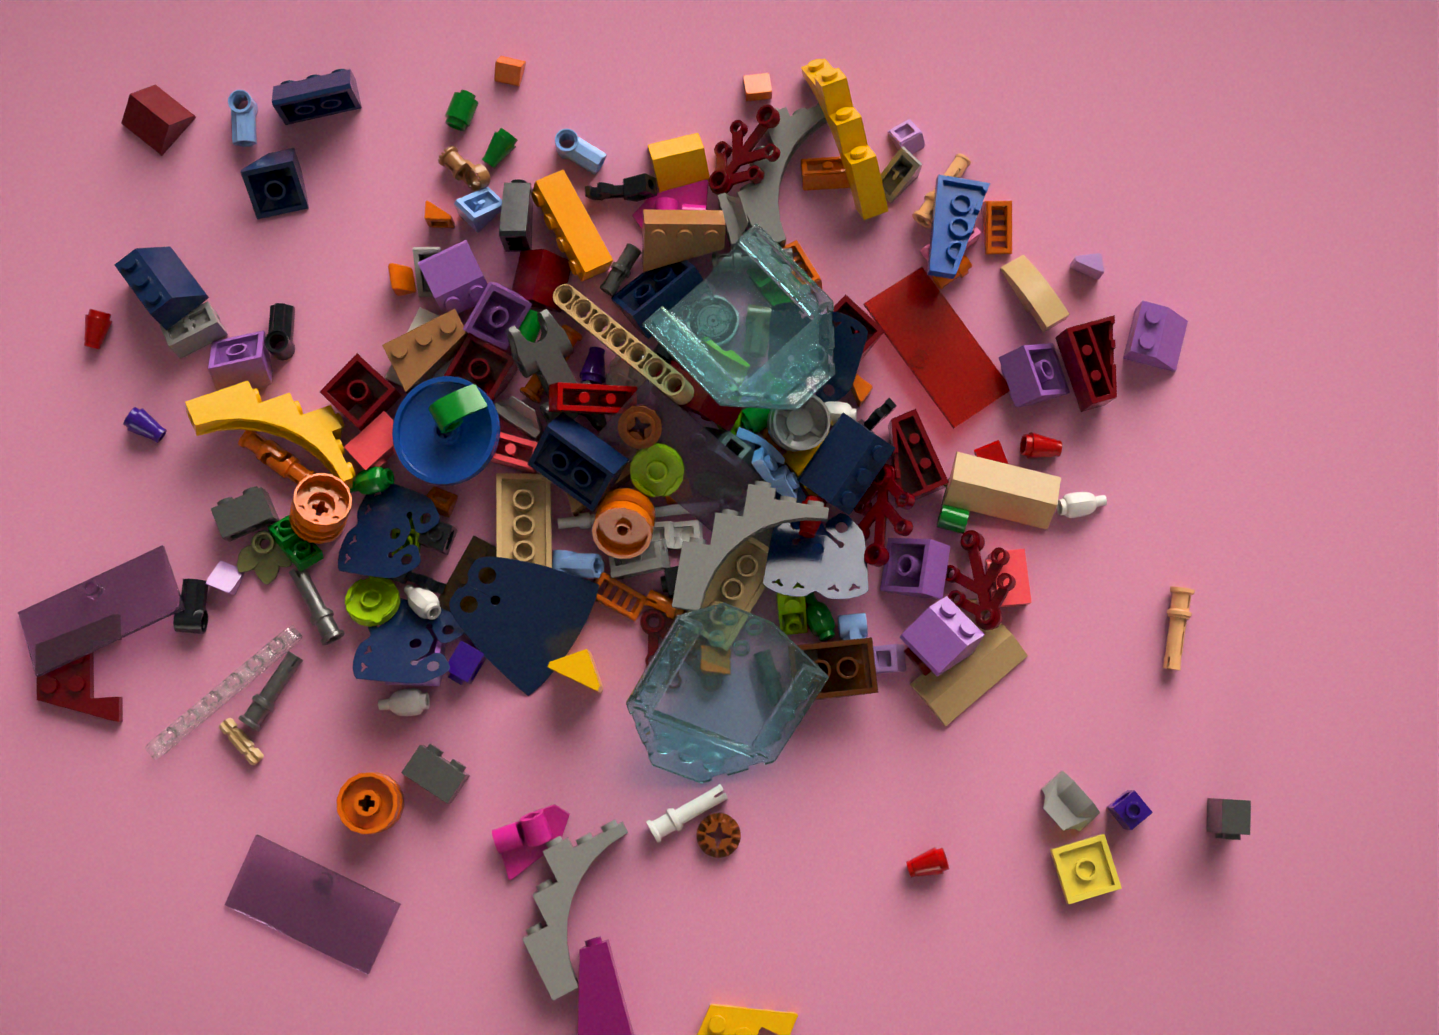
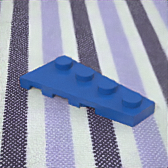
(953, 220)

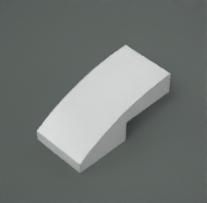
(677, 532)

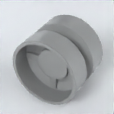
(800, 428)

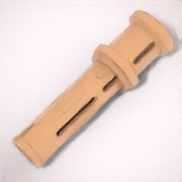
(925, 213)
(1178, 614)

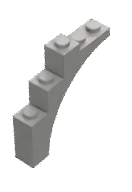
(762, 199)
(761, 511)
(549, 942)

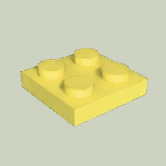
(1085, 869)

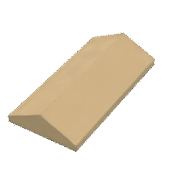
(1002, 490)
(523, 518)
(739, 577)
(969, 679)

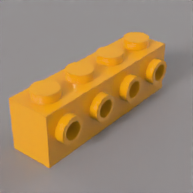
(571, 225)

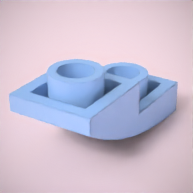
(757, 442)
(780, 478)

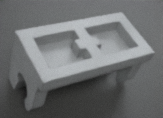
(195, 331)
(653, 559)

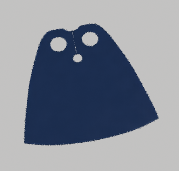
(532, 624)

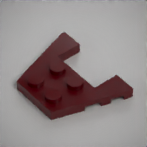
(74, 689)

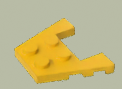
(745, 1021)

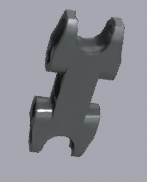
(547, 361)

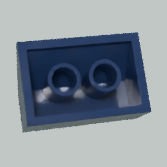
(316, 96)
(162, 283)
(655, 289)
(577, 461)
(846, 464)

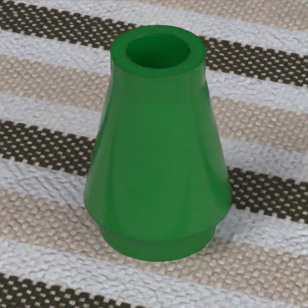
(499, 147)

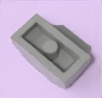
(734, 216)
(520, 417)
(1068, 803)

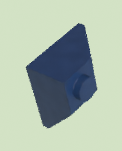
(275, 184)

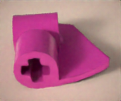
(681, 198)
(525, 840)

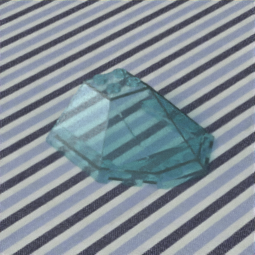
(752, 329)
(722, 693)

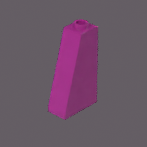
(601, 998)

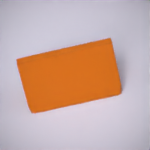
(823, 174)

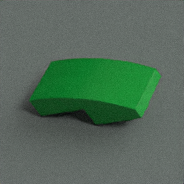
(296, 549)

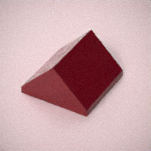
(156, 118)
(539, 275)

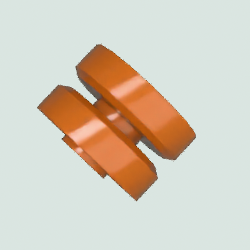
(624, 523)
(354, 807)

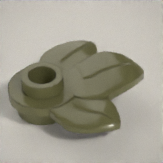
(263, 561)

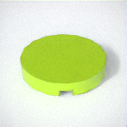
(662, 464)
(372, 601)

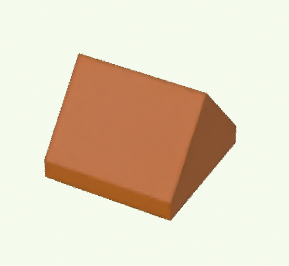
(509, 70)
(443, 500)

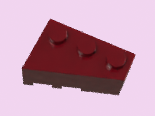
(1090, 361)
(705, 405)
(914, 457)

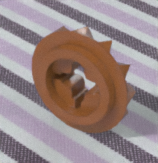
(635, 438)
(710, 824)

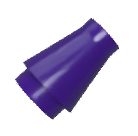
(594, 366)
(143, 424)

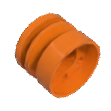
(324, 495)

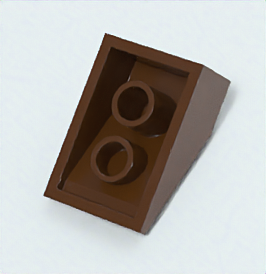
(848, 666)

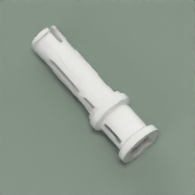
(674, 819)

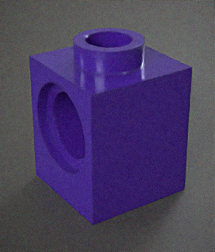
(465, 663)
(1129, 810)

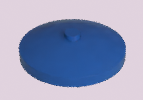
(439, 456)

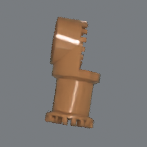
(464, 169)

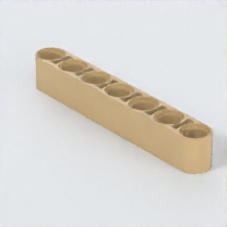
(630, 350)

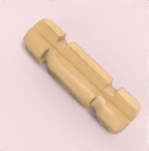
(241, 741)

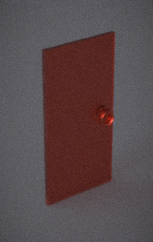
(937, 347)

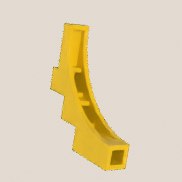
(848, 131)
(281, 416)

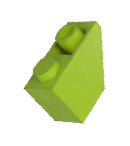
(791, 612)

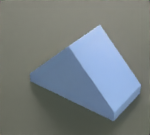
(479, 207)

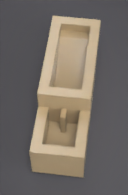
(1035, 293)

